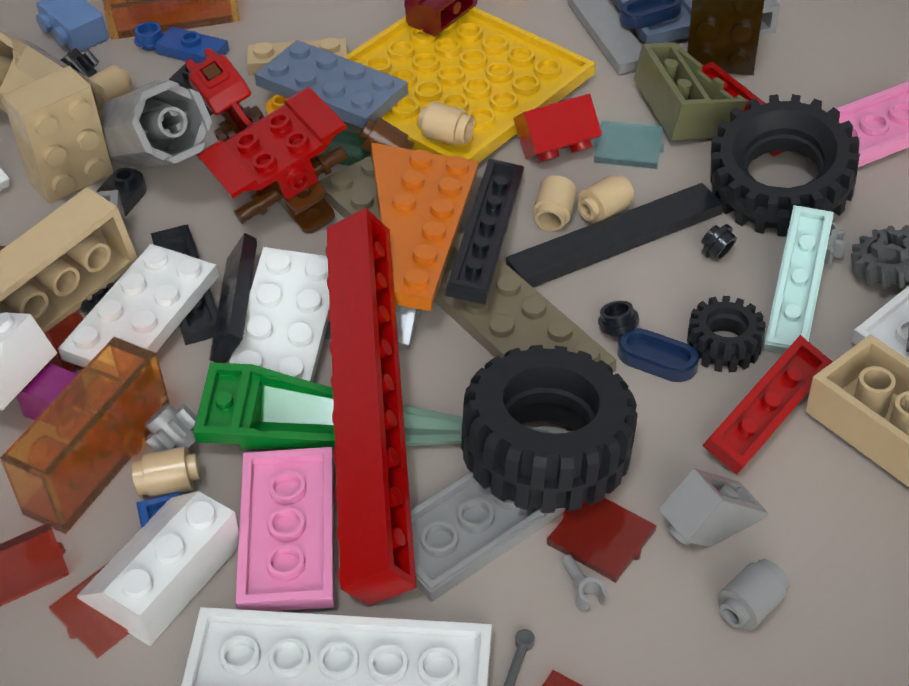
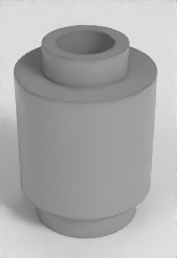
(753, 594)

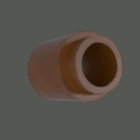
(383, 133)

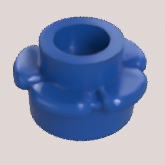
(147, 35)

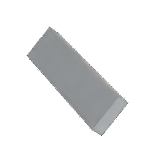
(608, 33)

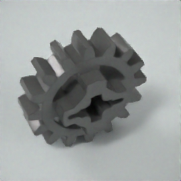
(883, 257)

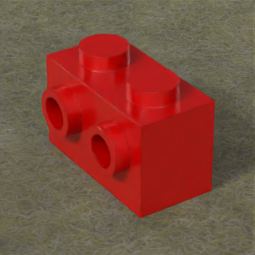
(557, 127)

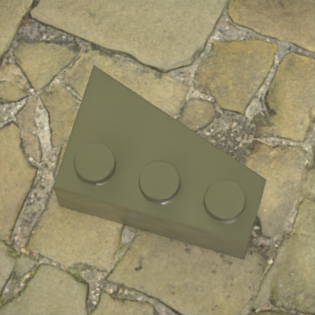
(681, 94)

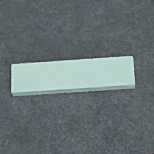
(798, 278)

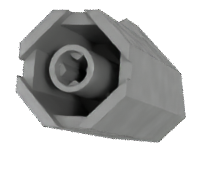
(155, 125)

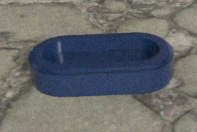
(644, 13)
(658, 355)

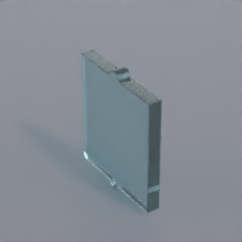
(629, 144)

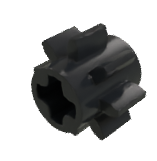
(83, 63)

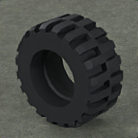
(540, 466)

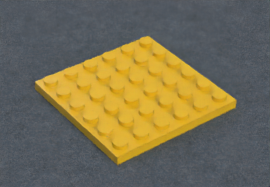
(476, 67)

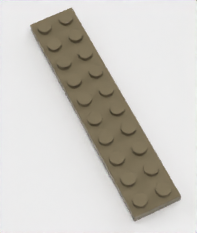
(513, 311)

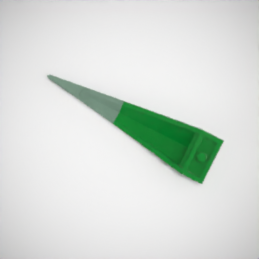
(284, 412)

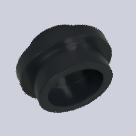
(718, 242)
(618, 318)

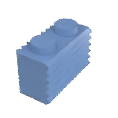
(72, 23)

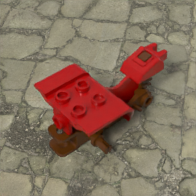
(268, 151)

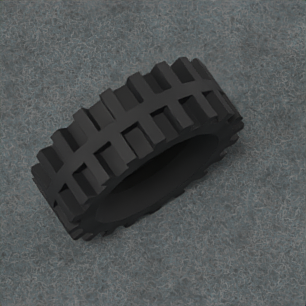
(785, 128)

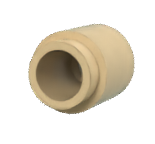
(114, 80)
(446, 123)
(605, 198)
(554, 203)
(166, 472)

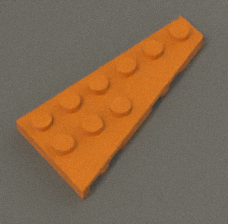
(423, 205)

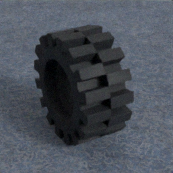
(726, 317)

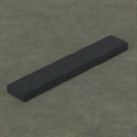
(485, 232)
(615, 235)

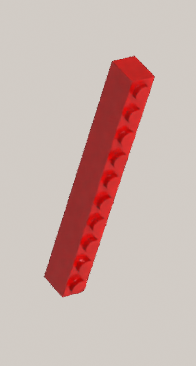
(368, 413)

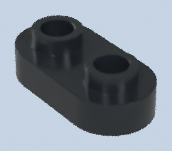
(130, 187)

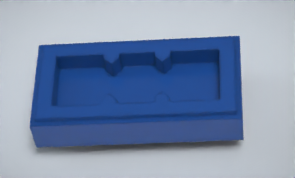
(189, 45)

